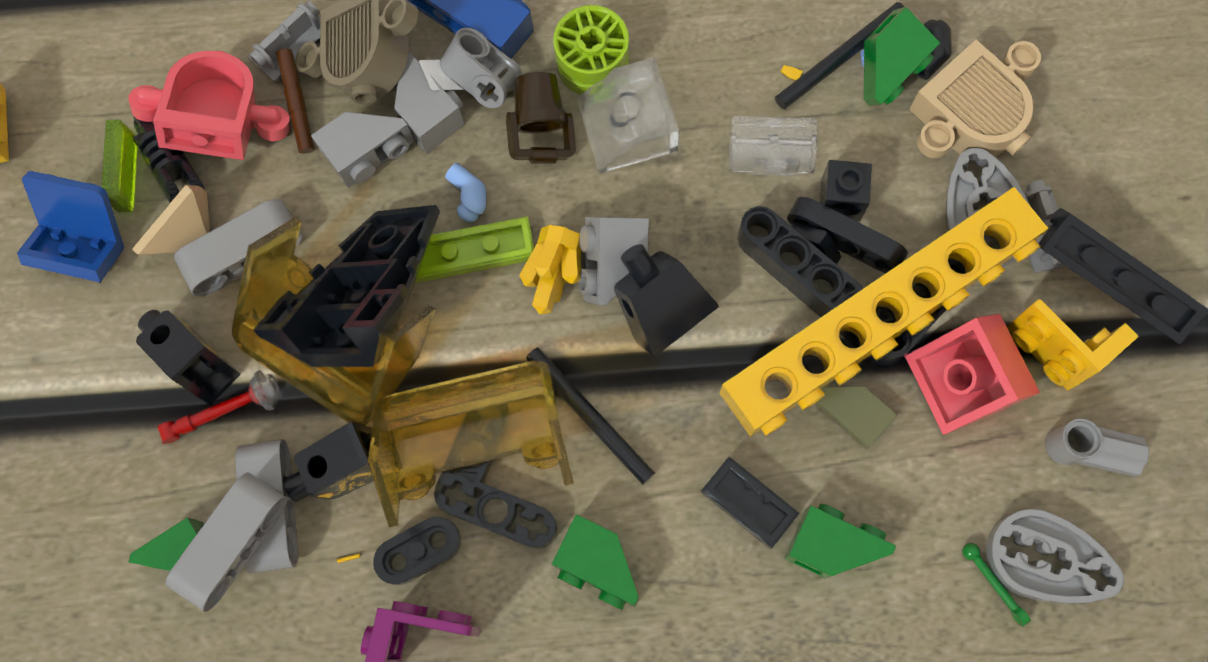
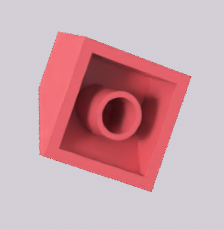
(971, 373)

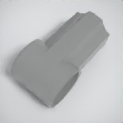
(1098, 448)

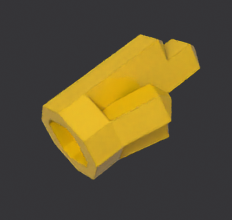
(551, 264)

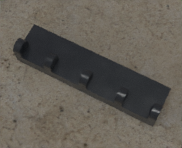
(1121, 276)

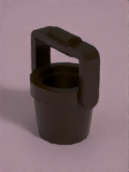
(539, 111)

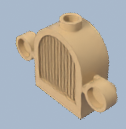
(978, 102)

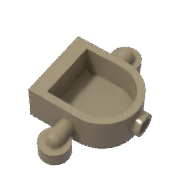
(361, 46)

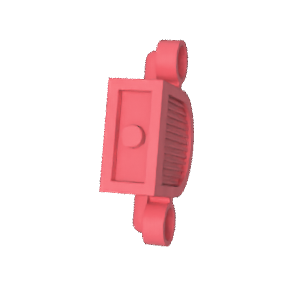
(208, 107)

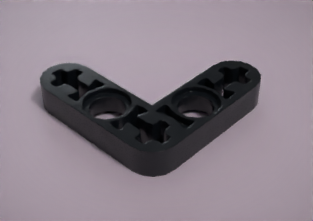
(473, 479)

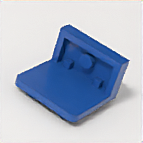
(74, 230)

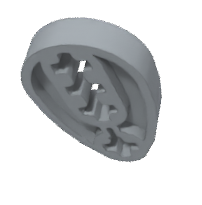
(965, 192)
(1051, 534)

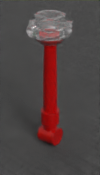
(262, 390)

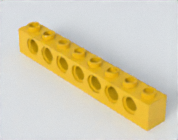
(1006, 219)

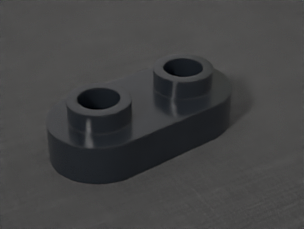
(418, 549)

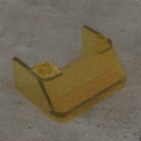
(346, 391)
(462, 426)

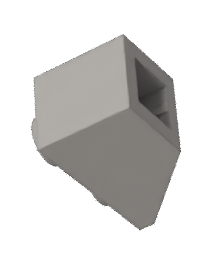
(429, 113)
(361, 143)
(604, 243)

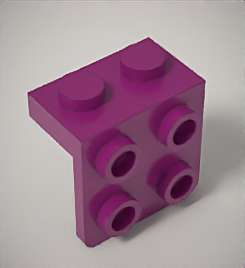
(388, 635)

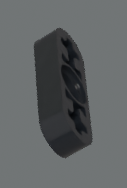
(849, 235)

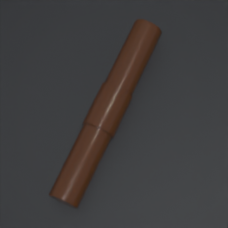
(295, 101)

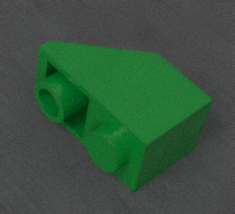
(893, 53)
(832, 546)
(596, 558)

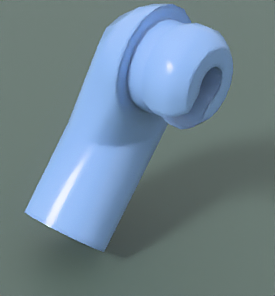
(472, 192)

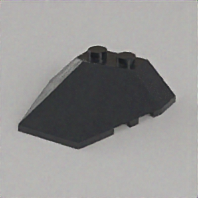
(358, 297)

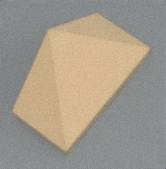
(179, 223)

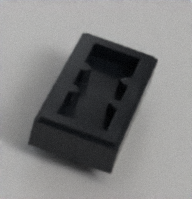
(749, 503)

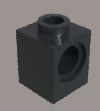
(846, 187)

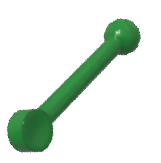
(972, 552)

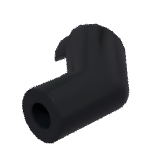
(943, 51)

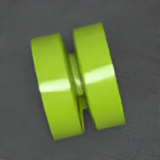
(589, 46)

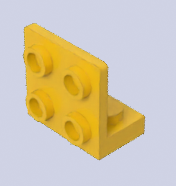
(1060, 351)

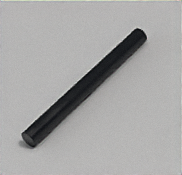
(831, 62)
(595, 420)

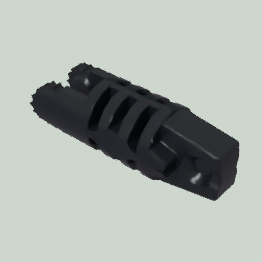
(164, 163)

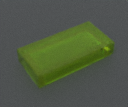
(119, 165)

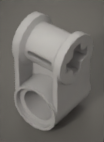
(477, 67)

